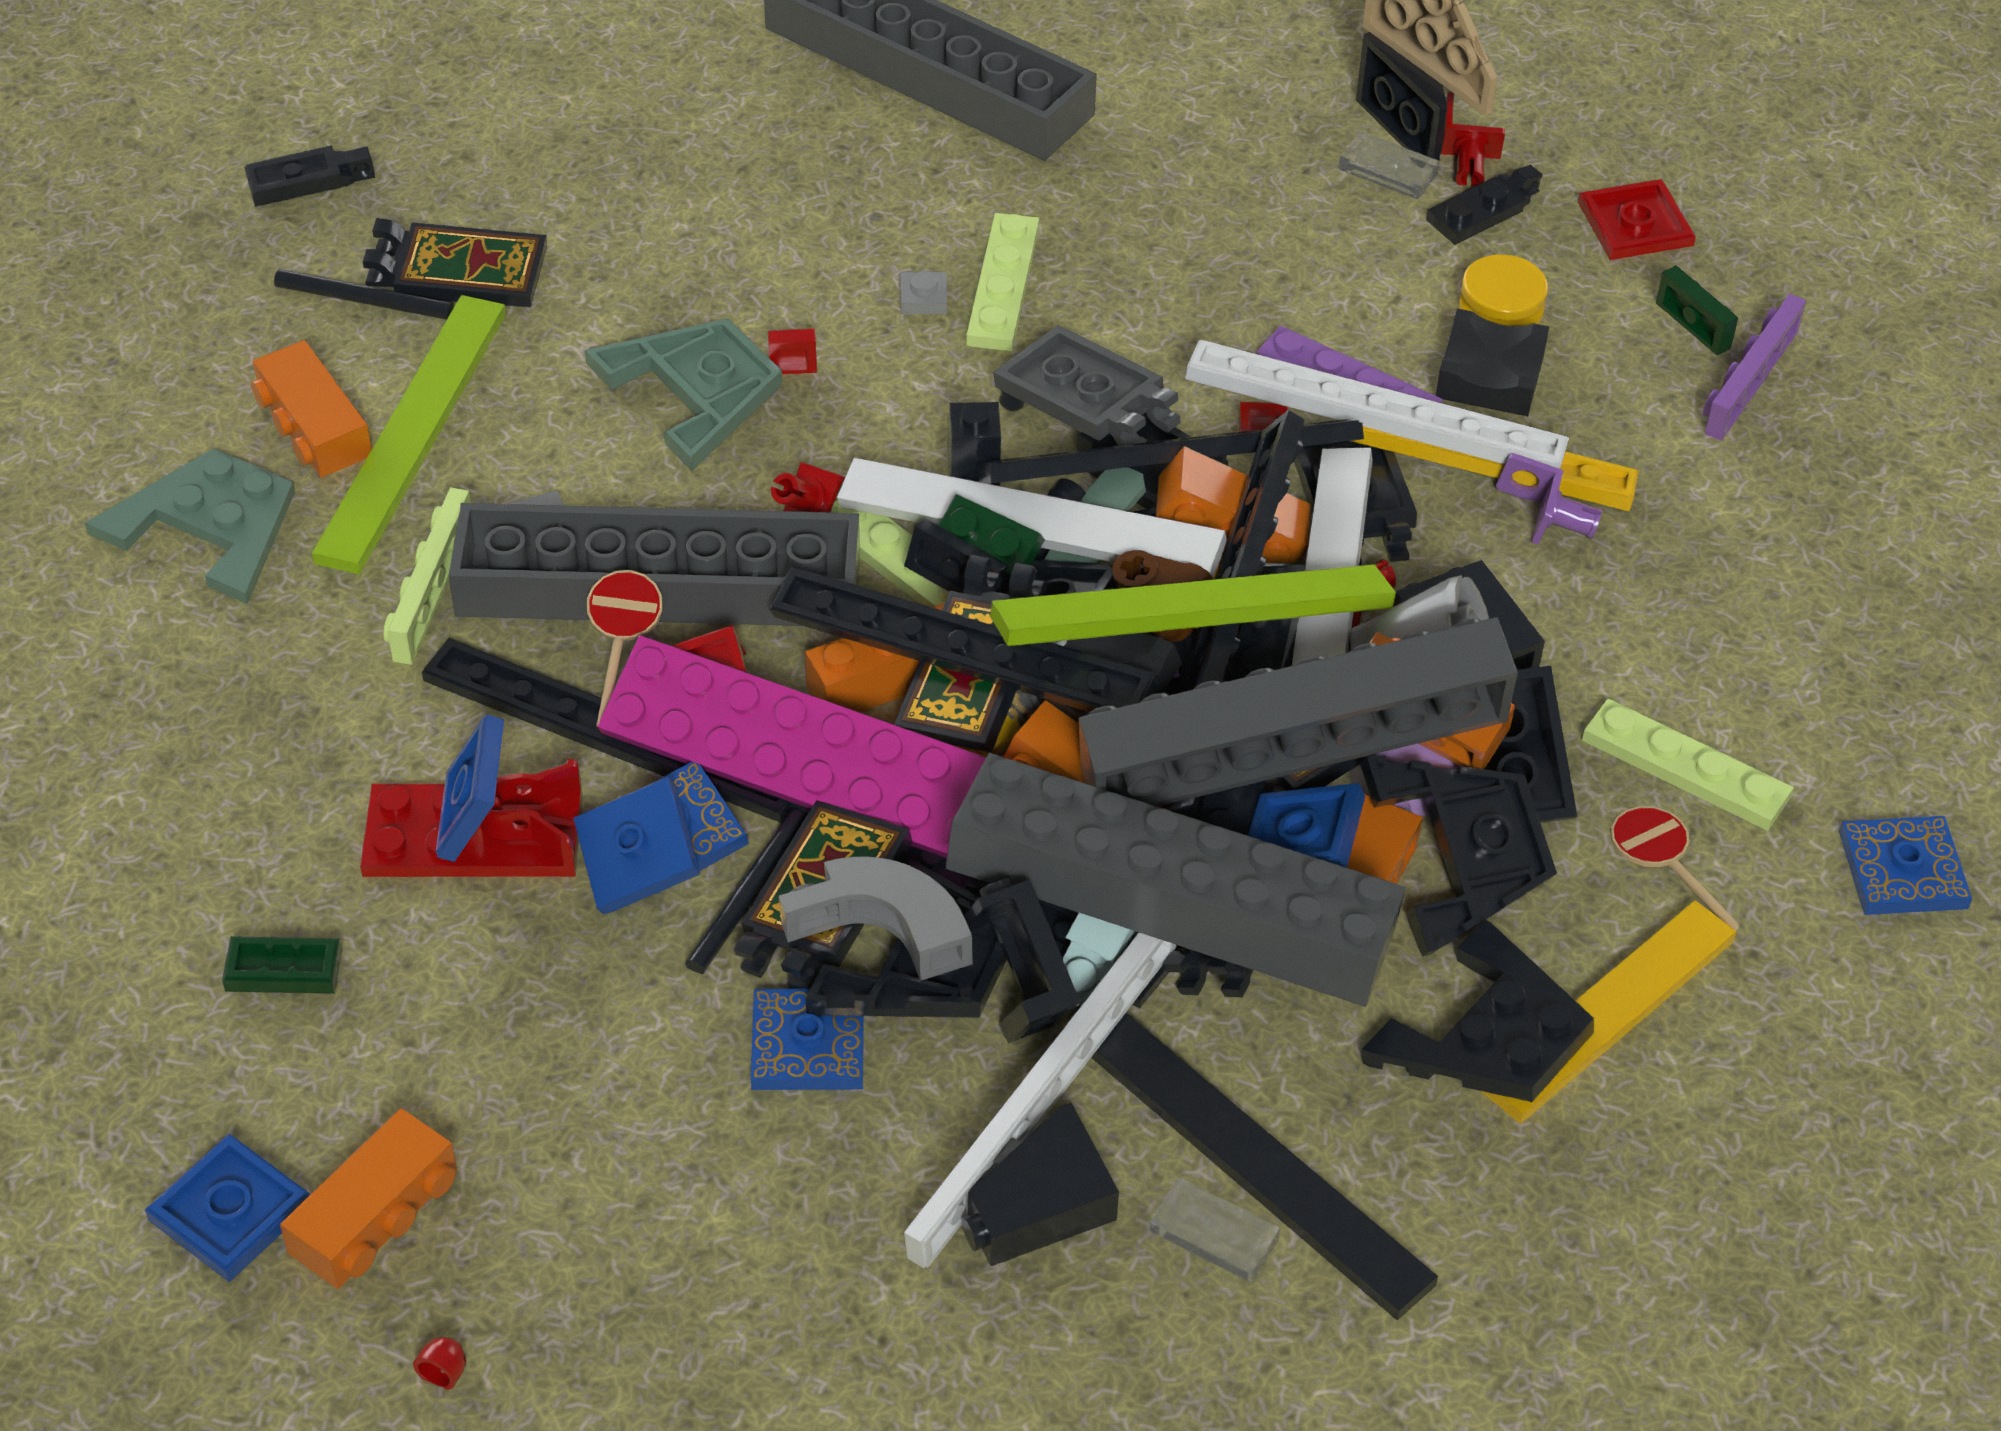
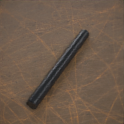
(363, 294)
(744, 893)

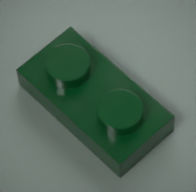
(1696, 310)
(992, 532)

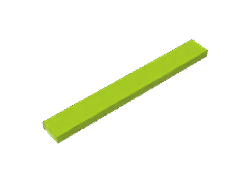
(408, 435)
(1190, 604)

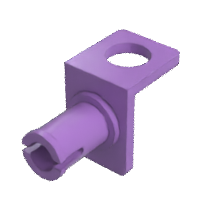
(1553, 507)

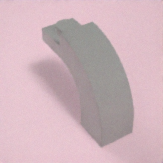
(888, 897)

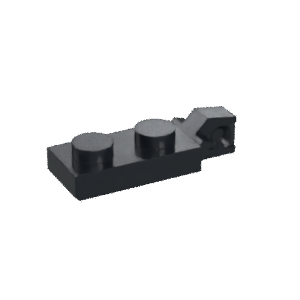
(307, 173)
(1485, 204)

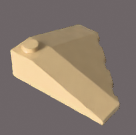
(1440, 42)

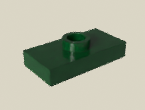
(282, 965)

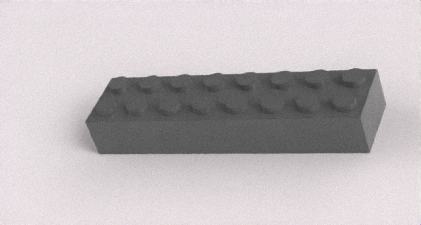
(948, 64)
(703, 560)
(1301, 715)
(1176, 878)

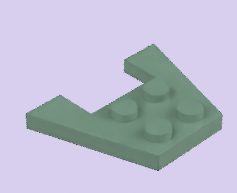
(707, 368)
(215, 501)

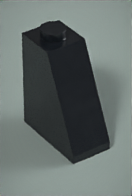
(972, 437)
(1041, 1192)

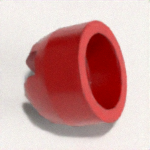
(439, 1355)

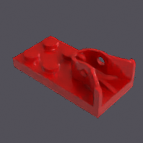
(522, 835)

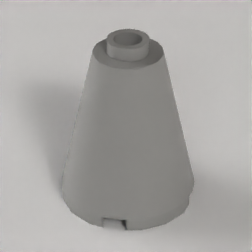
(1429, 611)

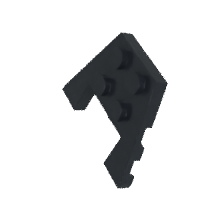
(1485, 836)
(901, 991)
(1507, 1040)

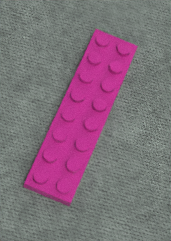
(788, 742)

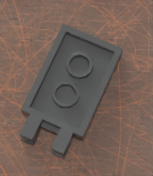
(1088, 387)

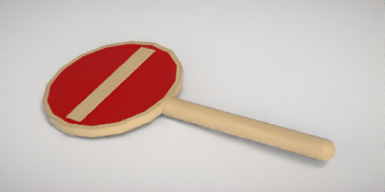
(622, 609)
(1660, 839)

